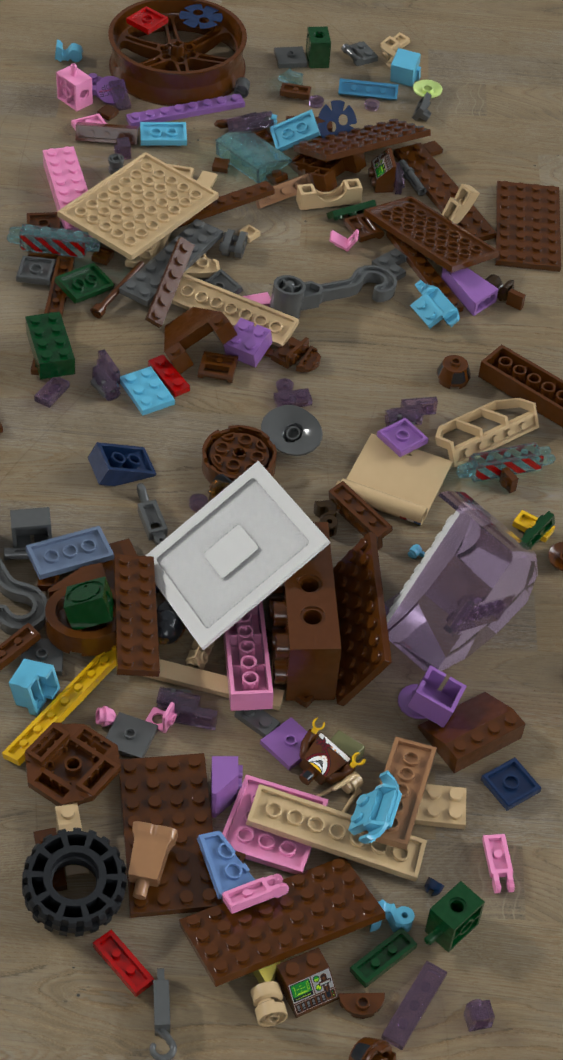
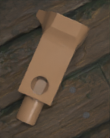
(149, 855)

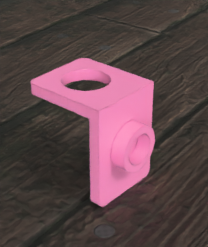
(342, 242)
(168, 717)

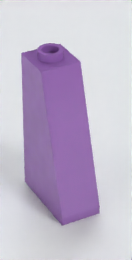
(471, 289)

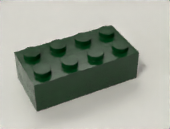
(50, 345)

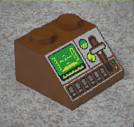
(383, 172)
(306, 982)

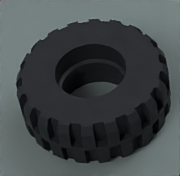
(74, 914)

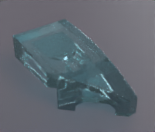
(291, 77)

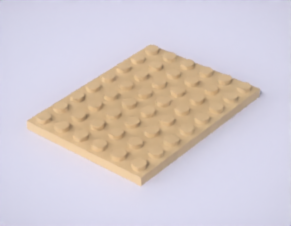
(138, 205)

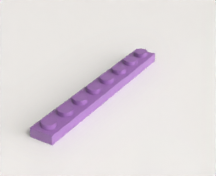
(186, 110)

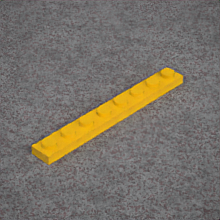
(62, 705)

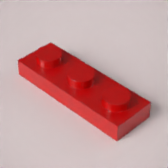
(169, 375)
(123, 963)

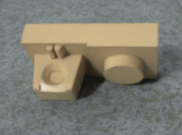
(388, 53)

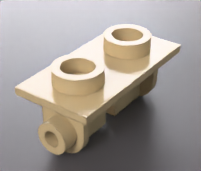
(198, 657)

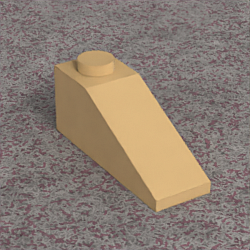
(68, 818)

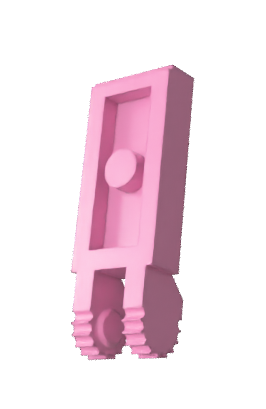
(498, 861)
(255, 892)

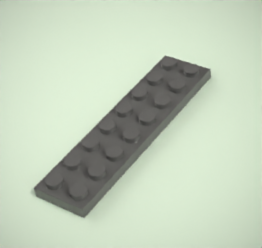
(144, 283)

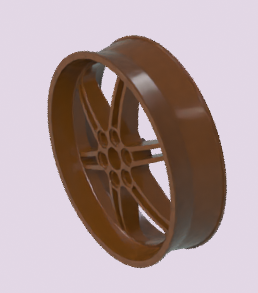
(166, 74)

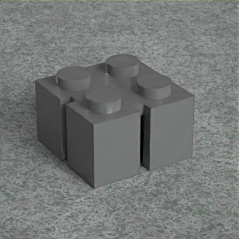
(30, 522)

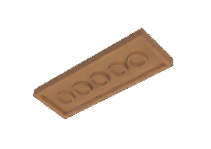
(410, 766)

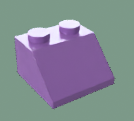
(225, 782)

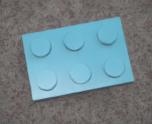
(296, 129)
(163, 133)
(147, 390)

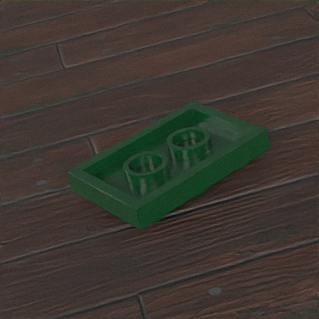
(84, 283)

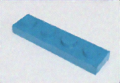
(368, 89)

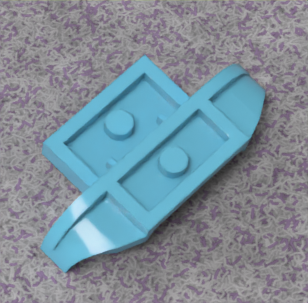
(434, 306)
(376, 809)

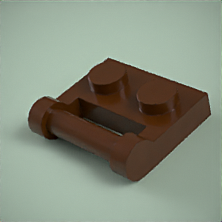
(365, 233)
(218, 362)

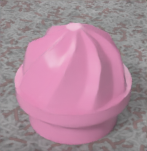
(105, 716)

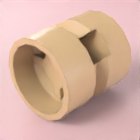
(269, 1006)

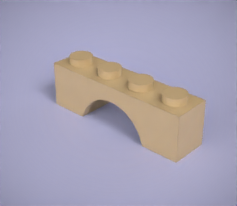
(346, 194)

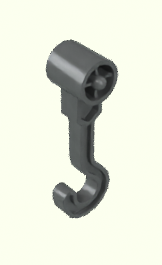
(293, 295)
(22, 593)

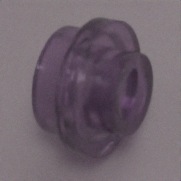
(284, 385)

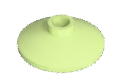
(423, 86)

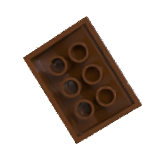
(474, 731)

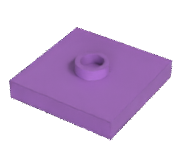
(402, 437)
(285, 743)

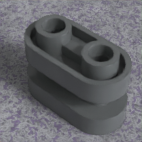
(228, 240)

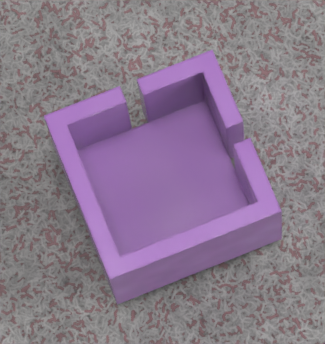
(249, 343)
(436, 704)

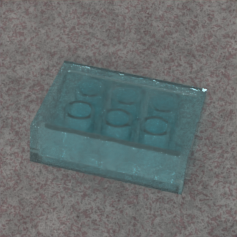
(251, 154)

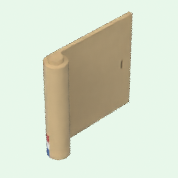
(395, 483)

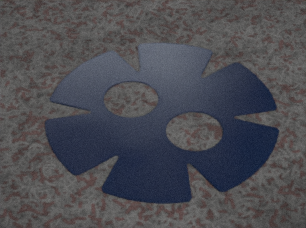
(193, 20)
(337, 110)

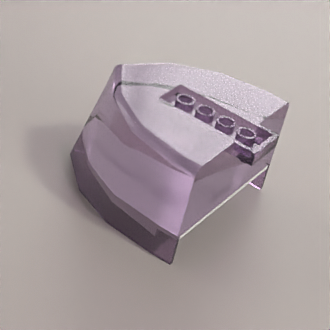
(462, 588)

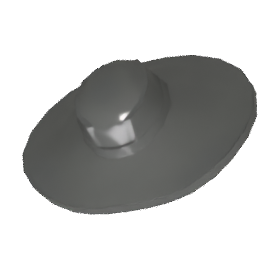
(292, 430)

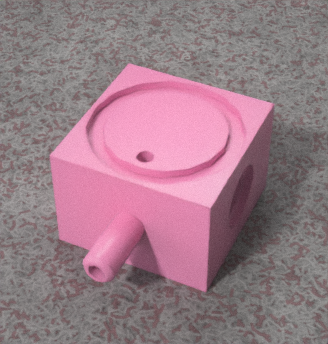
(74, 87)

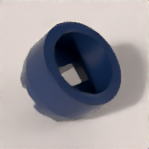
(433, 884)

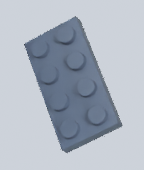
(69, 552)

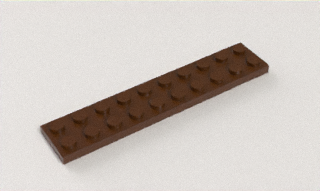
(441, 188)

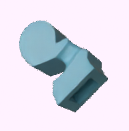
(73, 52)
(396, 918)

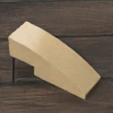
(460, 205)

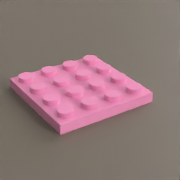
(262, 845)

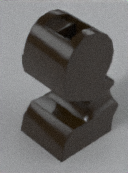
(503, 289)
(327, 511)

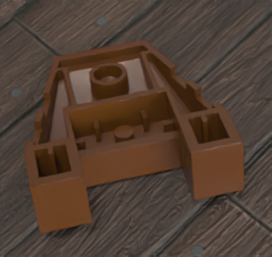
(324, 173)
(191, 328)

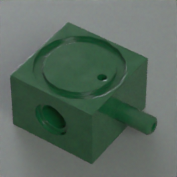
(318, 47)
(89, 603)
(453, 917)

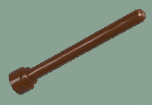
(99, 309)

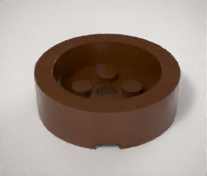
(222, 446)
(88, 641)

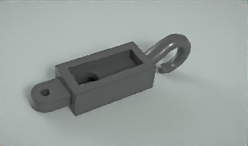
(151, 514)
(162, 1016)

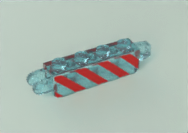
(53, 240)
(518, 458)

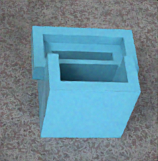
(405, 67)
(33, 684)

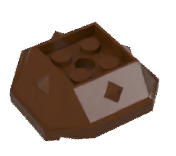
(68, 747)

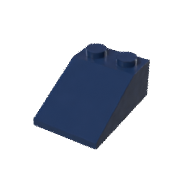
(120, 464)

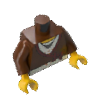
(323, 759)

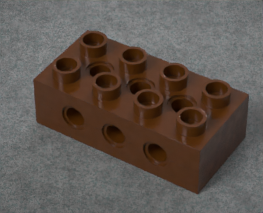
(309, 632)

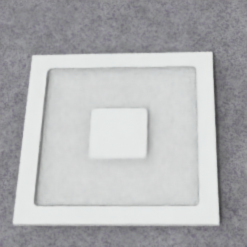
(234, 554)

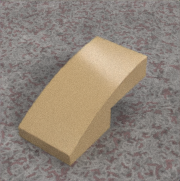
(397, 41)

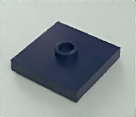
(510, 784)

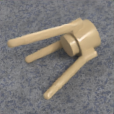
(349, 784)

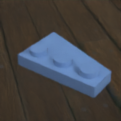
(222, 863)

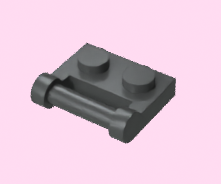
(360, 53)

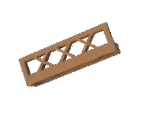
(284, 190)

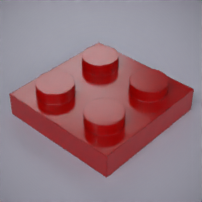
(147, 20)

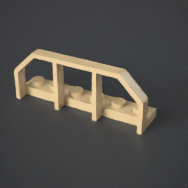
(492, 438)

